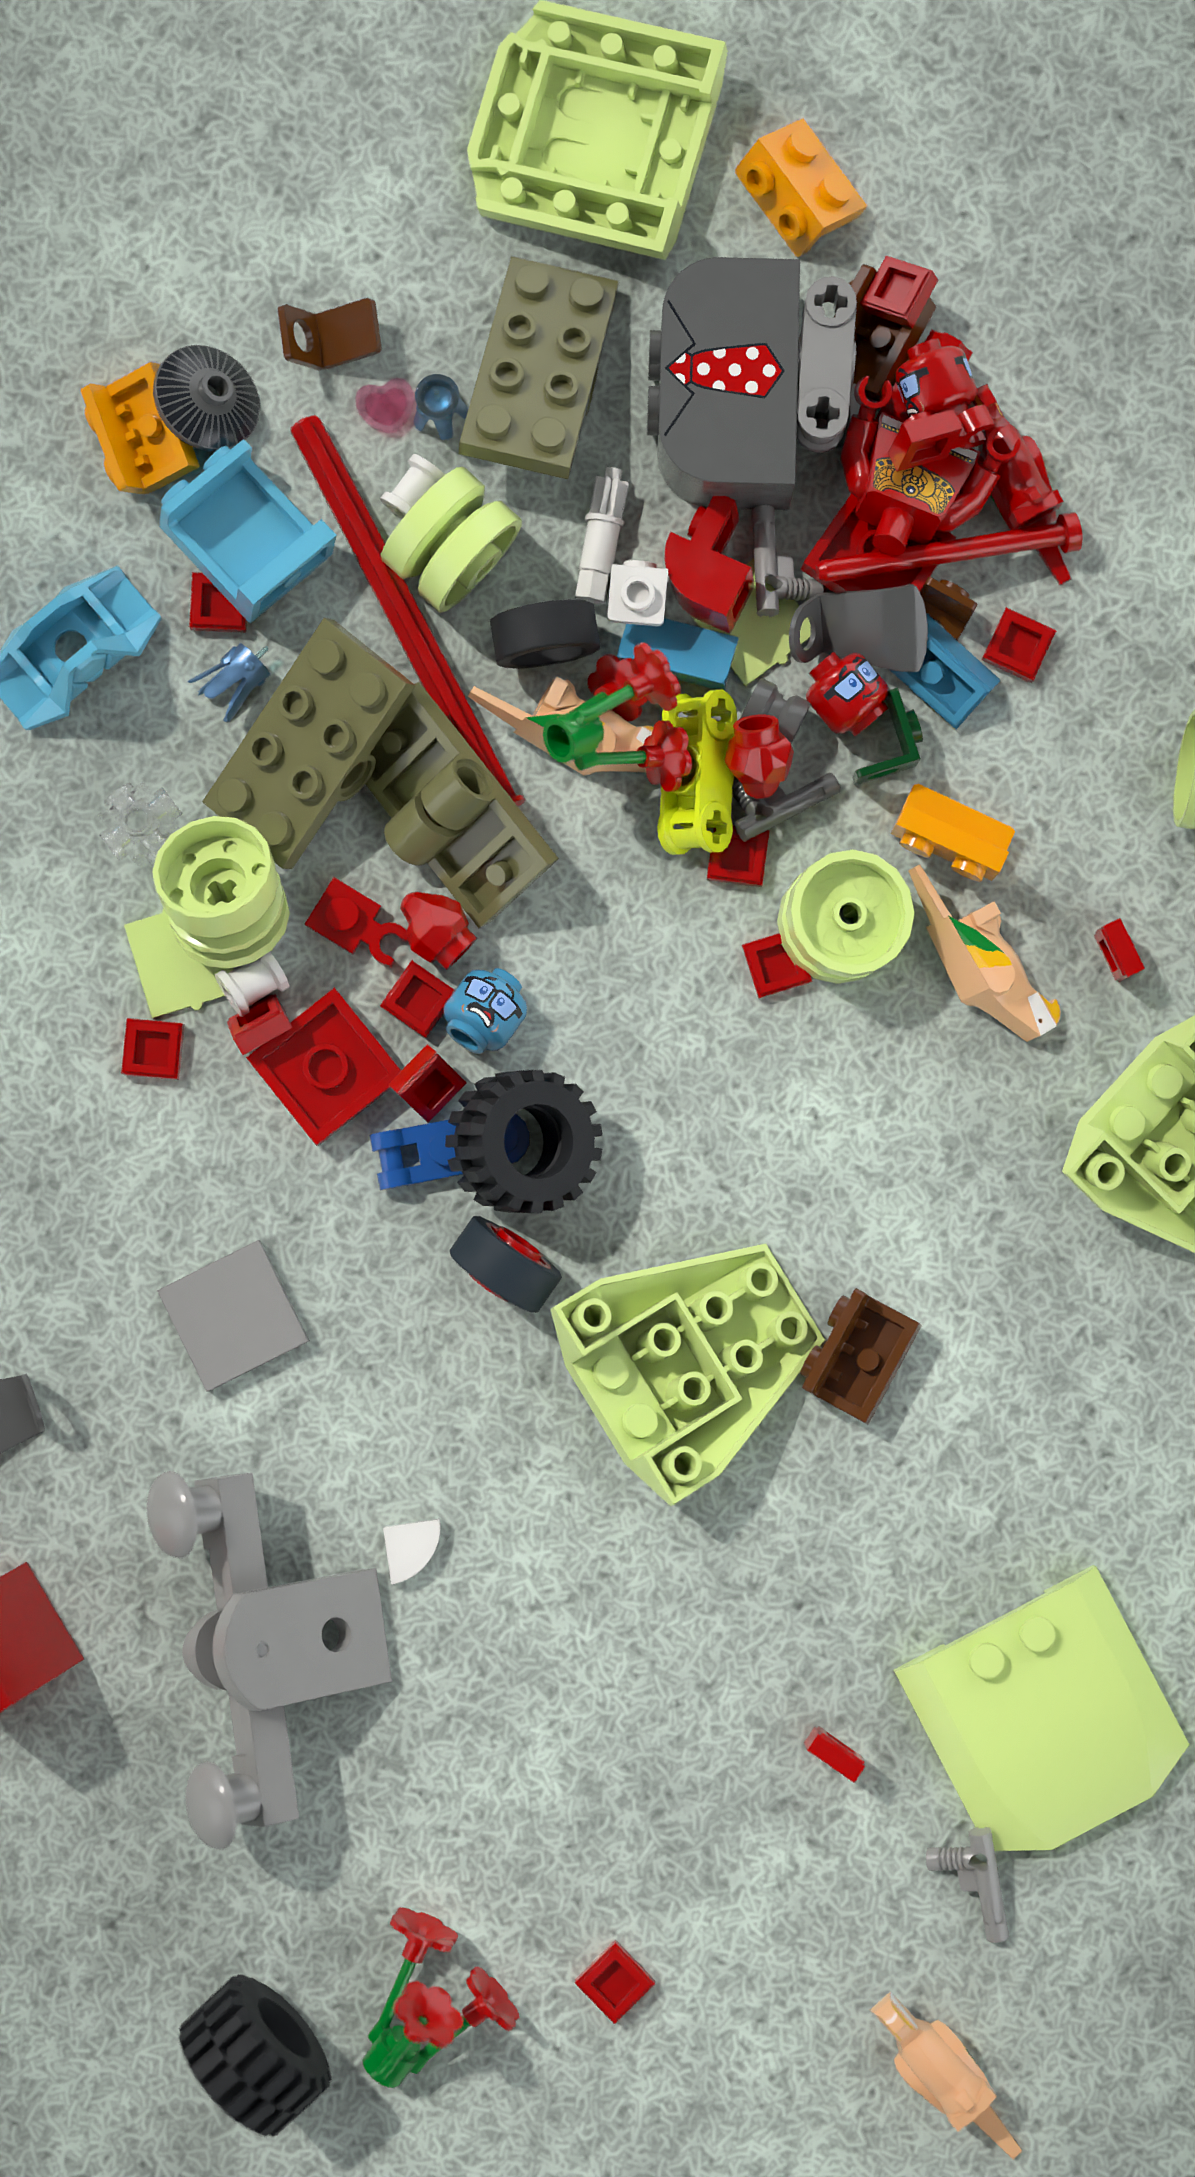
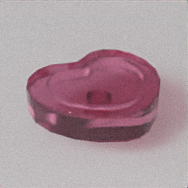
(386, 406)

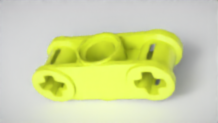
(707, 790)

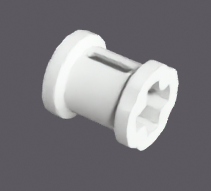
(412, 486)
(251, 982)

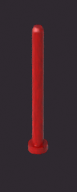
(1063, 533)

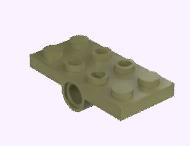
(539, 368)
(311, 742)
(453, 812)

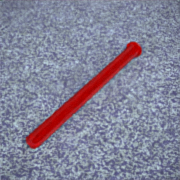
(392, 590)

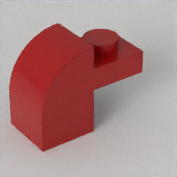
(700, 575)

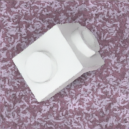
(637, 593)

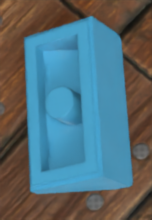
(692, 651)
(950, 677)

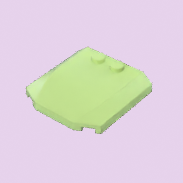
(595, 127)
(1047, 1717)

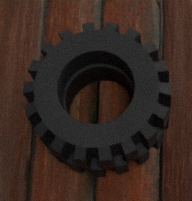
(566, 1141)
(254, 2055)

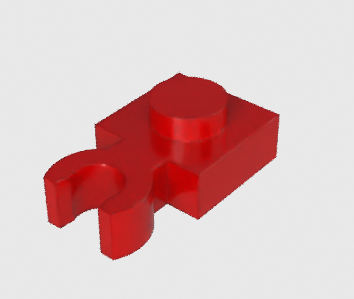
(931, 437)
(349, 919)

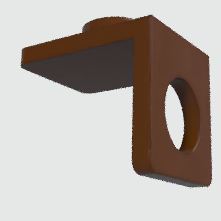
(331, 335)
(948, 605)

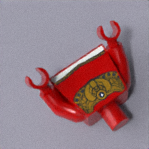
(917, 499)

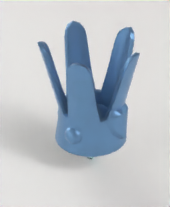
(438, 400)
(239, 664)

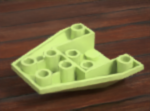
(1139, 1141)
(685, 1360)

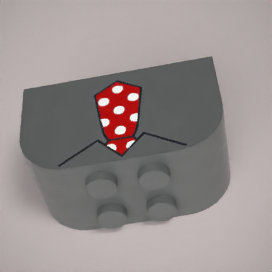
(728, 381)

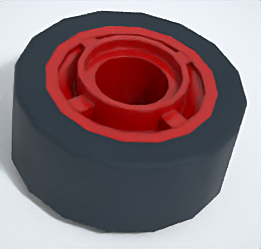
(505, 1264)

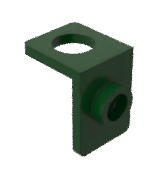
(908, 734)

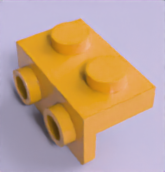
(799, 186)
(134, 439)
(953, 832)

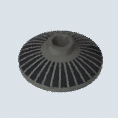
(195, 412)

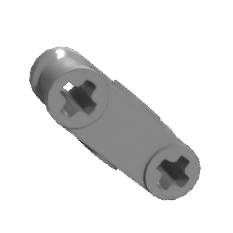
(825, 363)

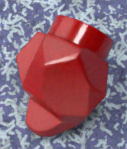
(759, 755)
(436, 928)

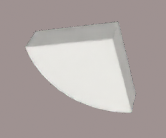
(410, 1547)

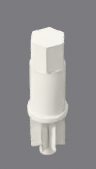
(601, 536)

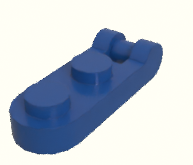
(432, 1151)

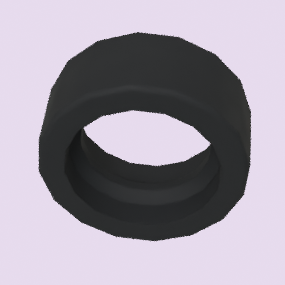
(545, 633)

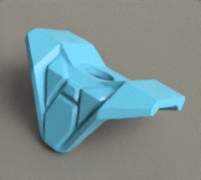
(100, 608)

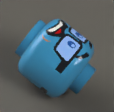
(485, 1010)

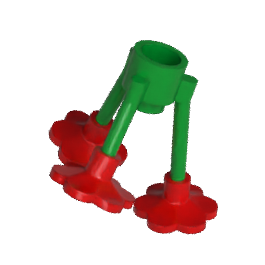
(624, 689)
(428, 2010)

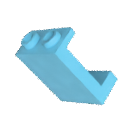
(243, 531)

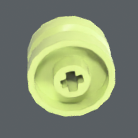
(451, 539)
(868, 893)

